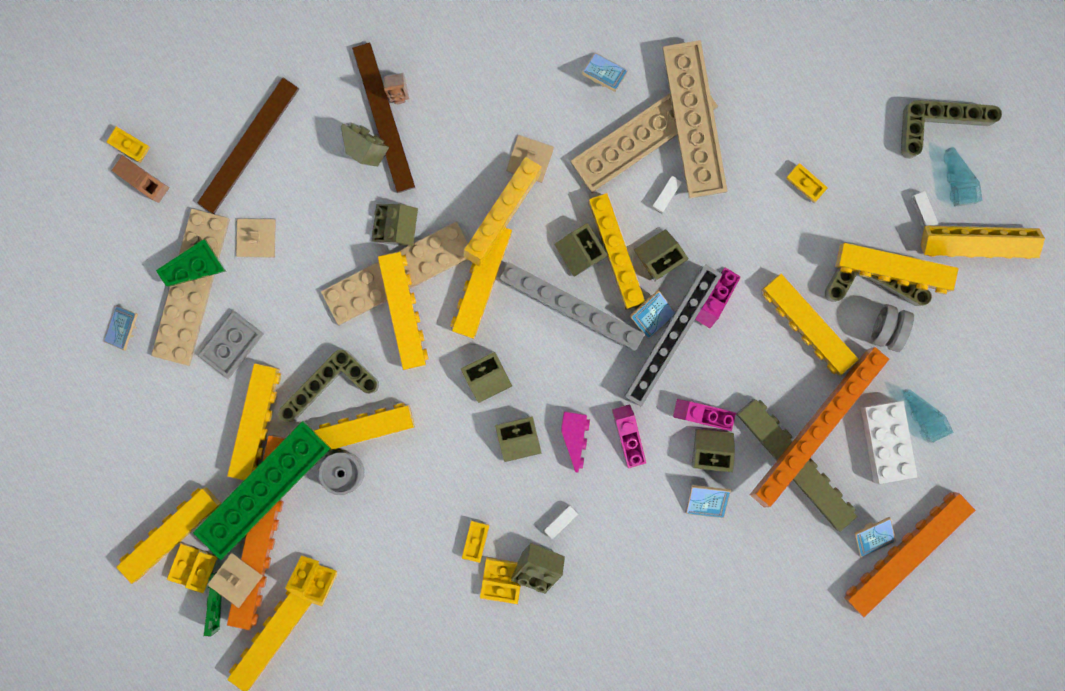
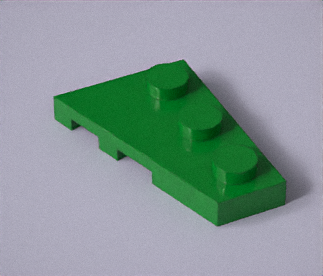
(191, 265)
(213, 612)

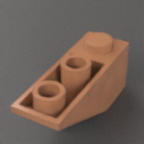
(396, 88)
(140, 179)

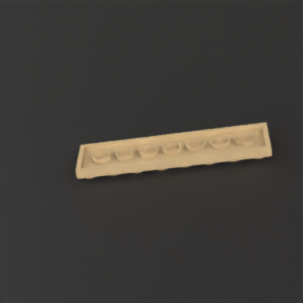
(694, 119)
(627, 144)
(424, 259)
(188, 300)

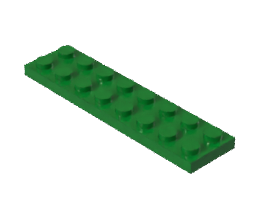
(262, 490)

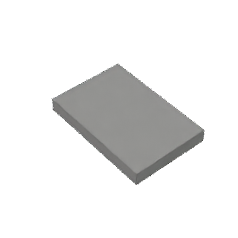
(230, 344)

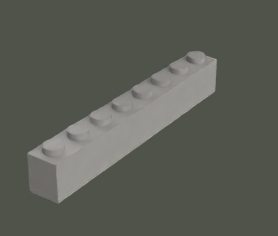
(572, 306)
(672, 335)

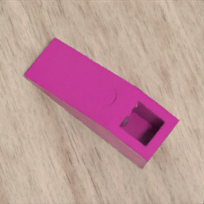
(718, 298)
(704, 414)
(573, 433)
(629, 436)

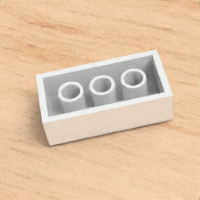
(888, 442)

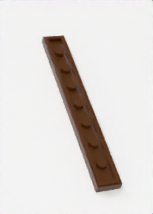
(383, 117)
(248, 145)

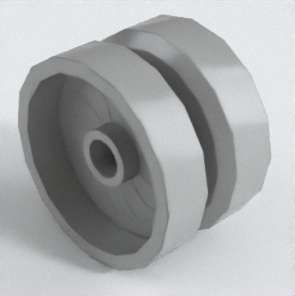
(892, 328)
(352, 469)

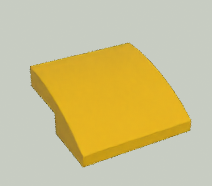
(192, 567)
(311, 581)
(498, 583)

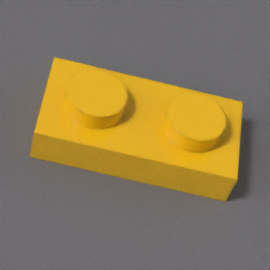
(128, 144)
(806, 182)
(475, 541)

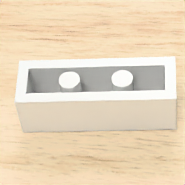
(667, 194)
(924, 209)
(560, 522)

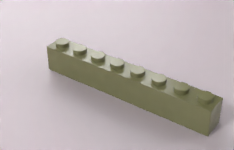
(809, 480)

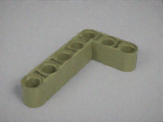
(943, 116)
(843, 287)
(324, 382)

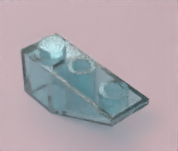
(964, 184)
(931, 421)

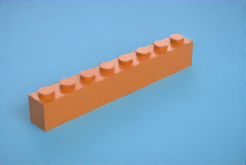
(909, 553)

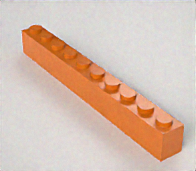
(819, 427)
(256, 555)

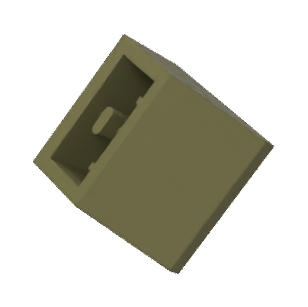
(362, 145)
(394, 224)
(581, 250)
(661, 254)
(486, 377)
(518, 439)
(713, 450)
(538, 568)

